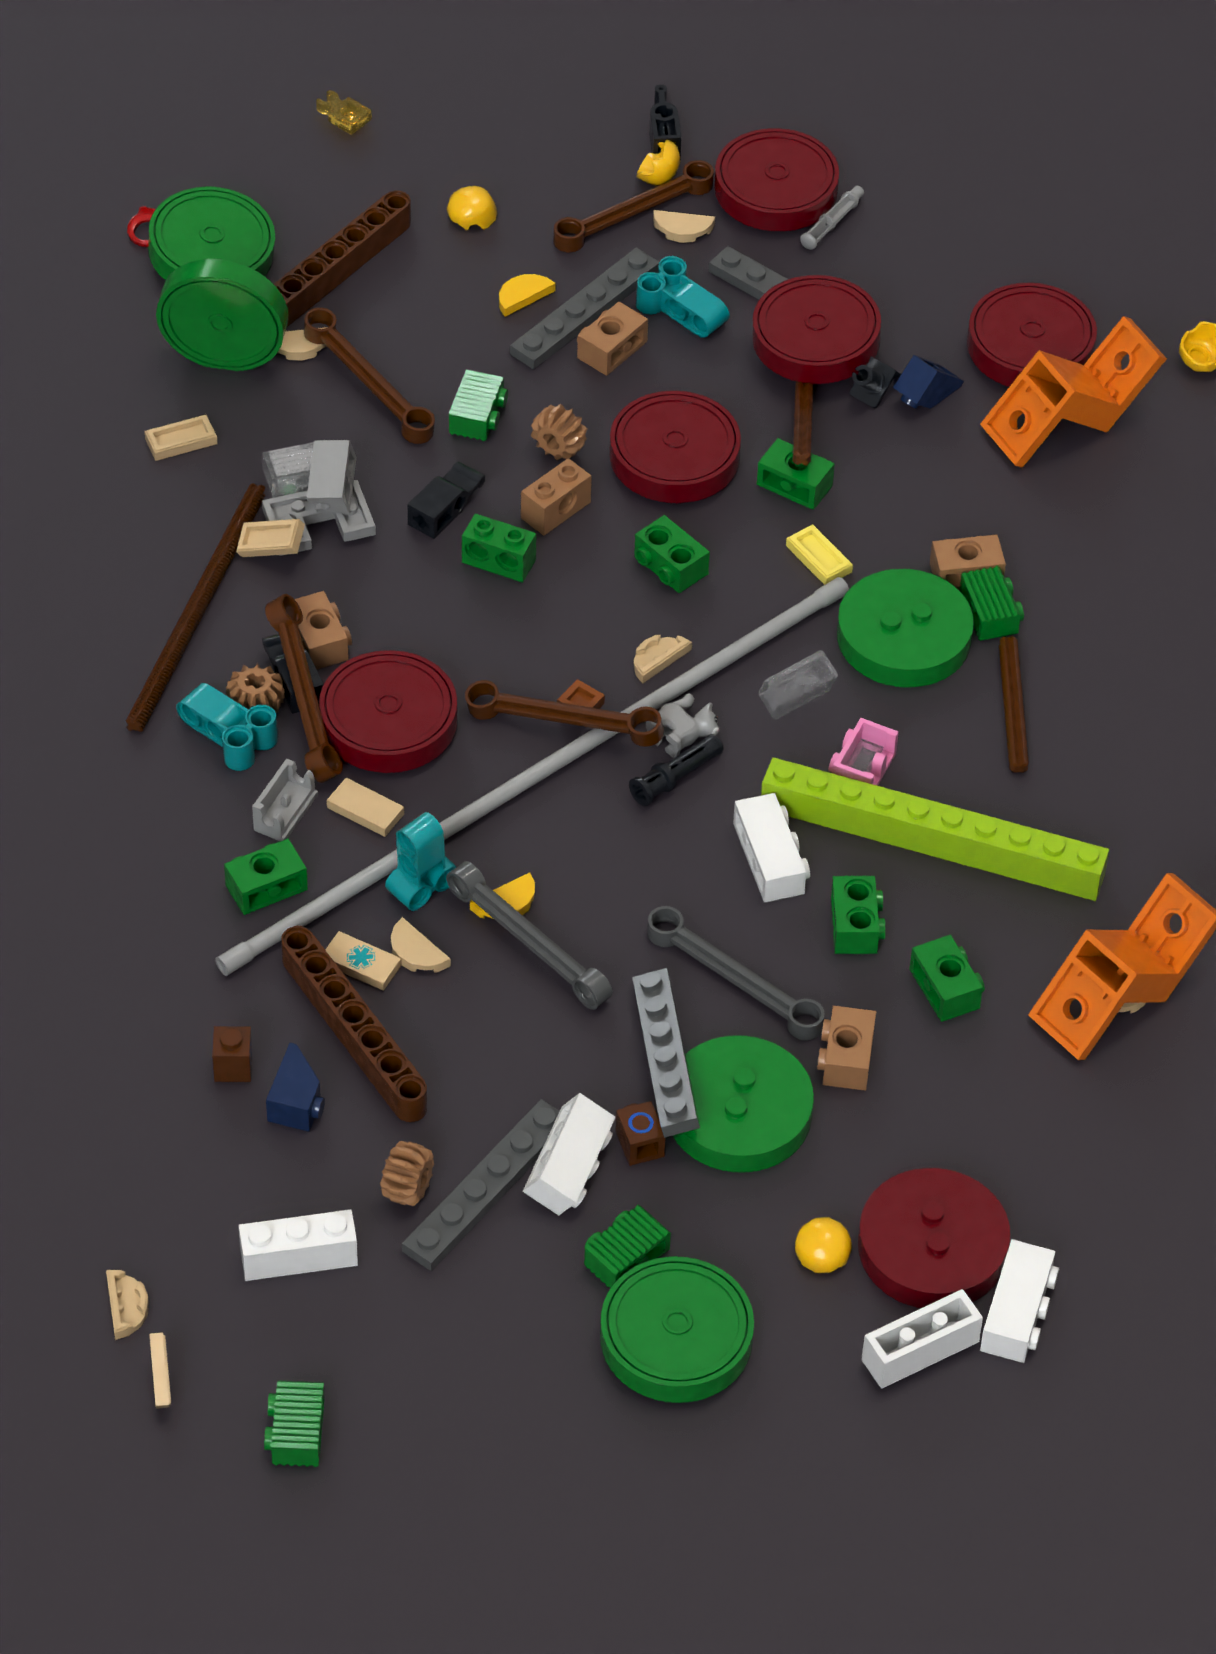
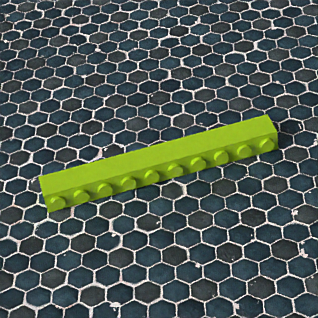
(937, 829)

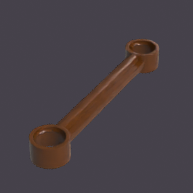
(633, 206)
(369, 375)
(564, 713)
(322, 758)

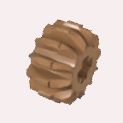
(559, 432)
(256, 687)
(407, 1173)

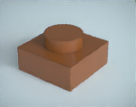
(582, 695)

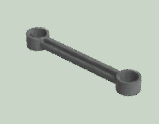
(735, 973)
(588, 985)

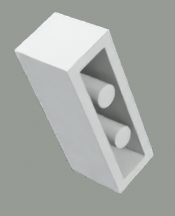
(770, 847)
(570, 1155)
(298, 1245)
(1019, 1301)
(921, 1338)

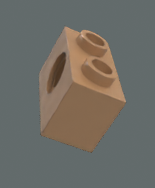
(612, 338)
(555, 496)
(954, 556)
(322, 632)
(848, 1065)

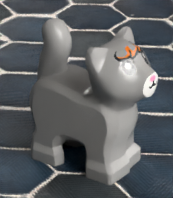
(683, 729)

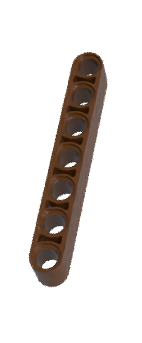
(345, 253)
(354, 1024)

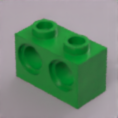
(498, 547)
(671, 554)
(855, 915)

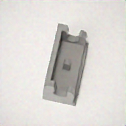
(332, 476)
(284, 802)

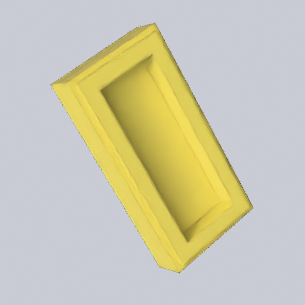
(819, 554)

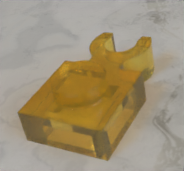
(345, 114)

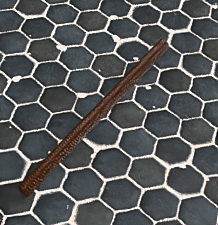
(194, 610)

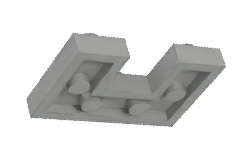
(296, 506)

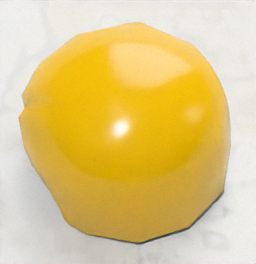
(661, 166)
(472, 207)
(1199, 347)
(823, 1245)

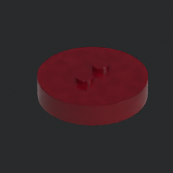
(776, 179)
(1024, 318)
(816, 329)
(675, 446)
(389, 711)
(933, 1236)

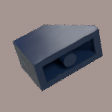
(926, 383)
(295, 1093)

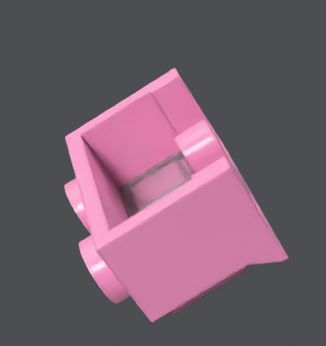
(865, 752)

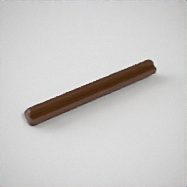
(802, 423)
(1013, 704)

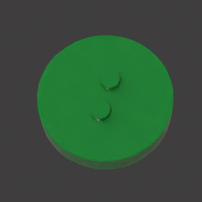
(210, 226)
(222, 314)
(905, 628)
(749, 1104)
(676, 1329)

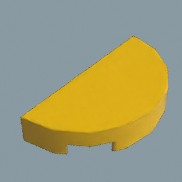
(523, 291)
(516, 893)

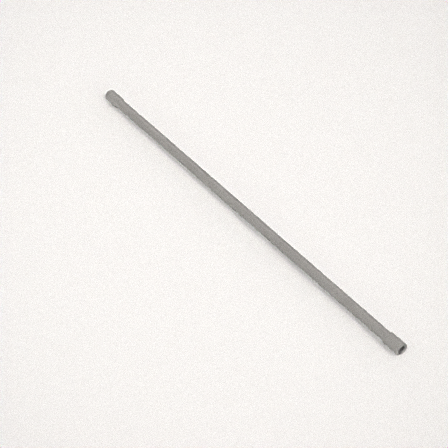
(246, 951)

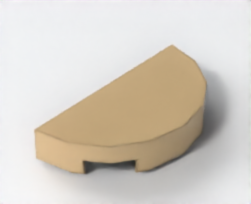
(682, 226)
(297, 347)
(657, 654)
(416, 949)
(128, 1303)
(160, 1370)

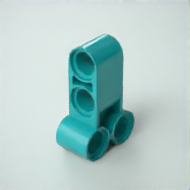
(680, 298)
(230, 724)
(420, 862)

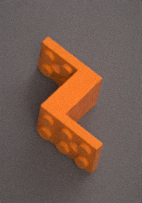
(1076, 392)
(1125, 966)

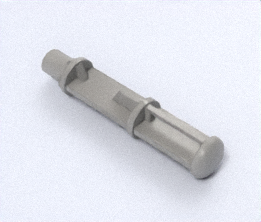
(828, 221)

